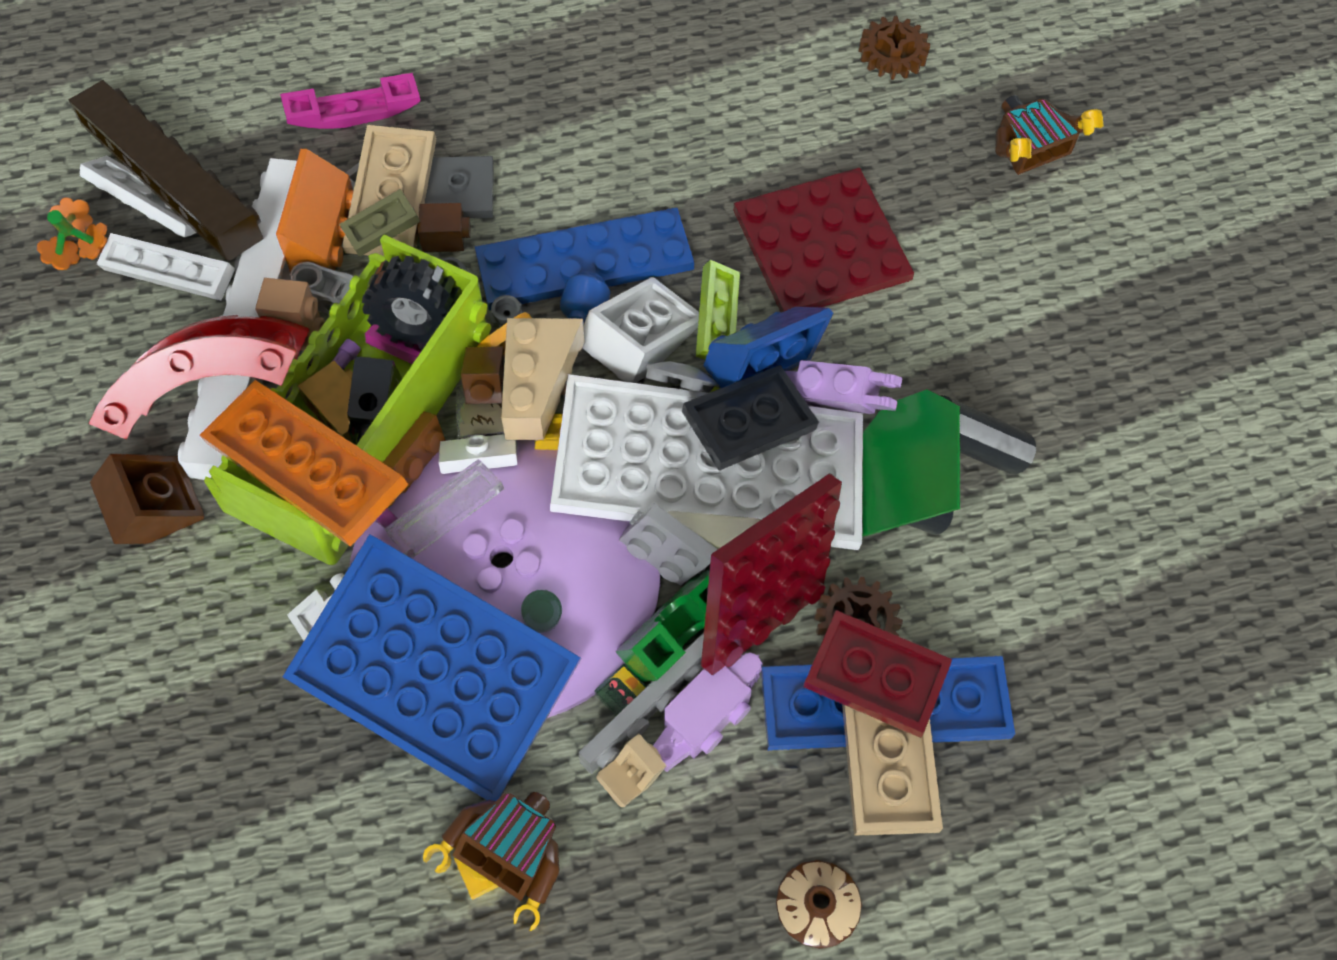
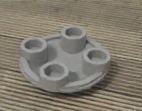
(671, 372)

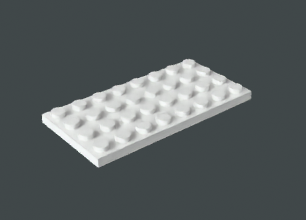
(635, 448)

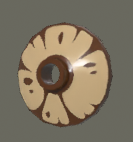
(811, 924)

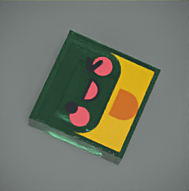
(619, 689)

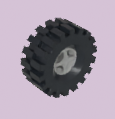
(409, 300)

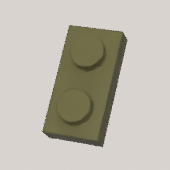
(385, 217)

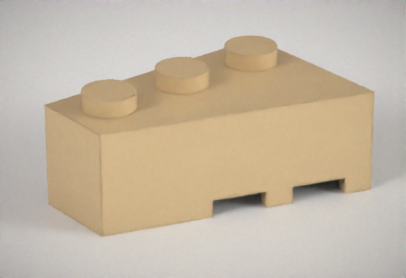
(535, 372)

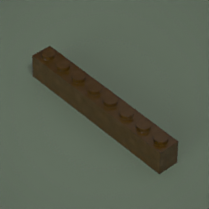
(168, 170)

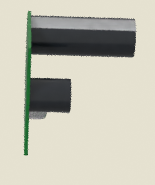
(915, 460)

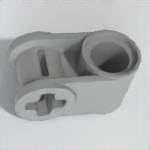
(326, 286)

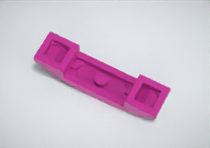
(351, 108)

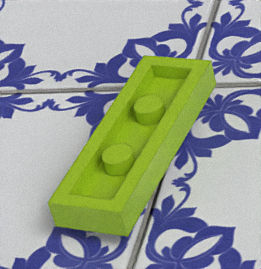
(717, 305)

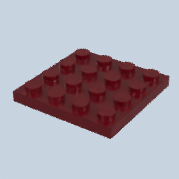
(823, 241)
(769, 574)

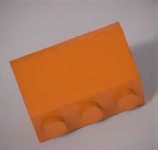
(312, 213)

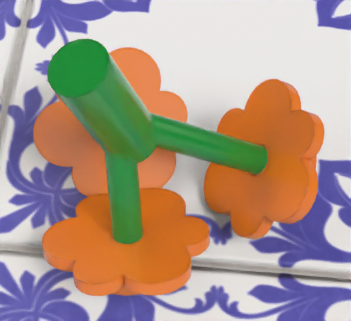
(72, 219)

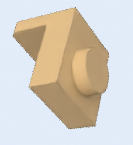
(631, 771)

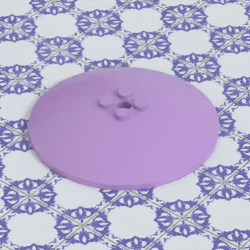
(576, 557)

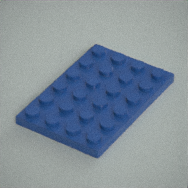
(432, 668)

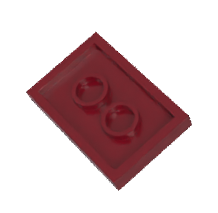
(878, 673)

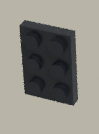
(749, 417)

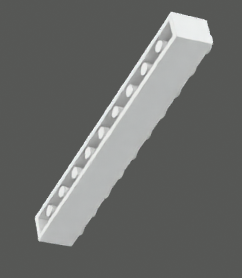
(253, 265)

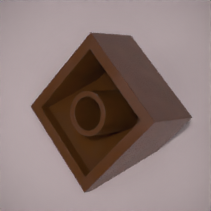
(144, 497)

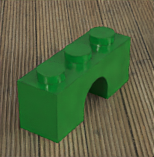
(661, 638)

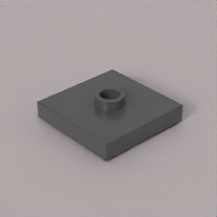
(464, 182)

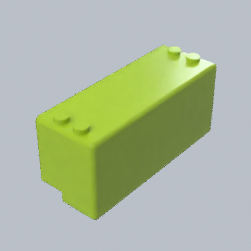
(422, 389)

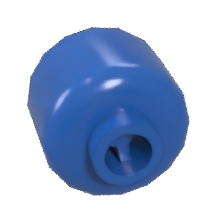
(583, 294)

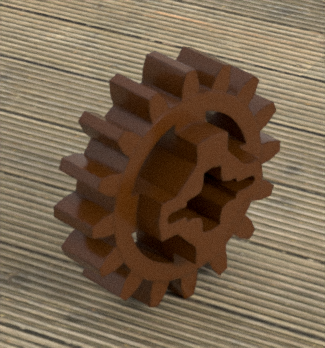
(894, 47)
(858, 602)

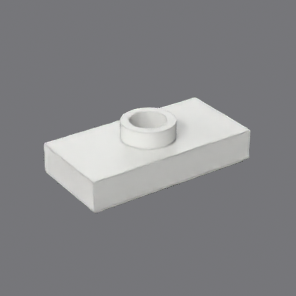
(491, 450)

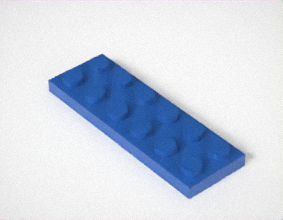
(615, 249)
(969, 707)

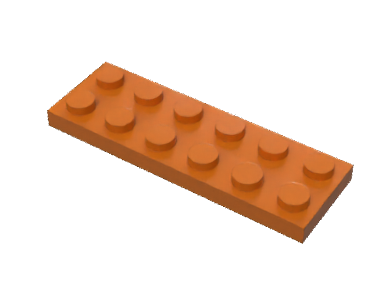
(304, 462)

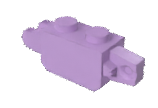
(843, 387)
(705, 708)

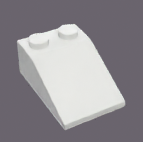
(638, 329)

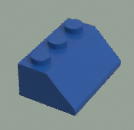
(772, 342)

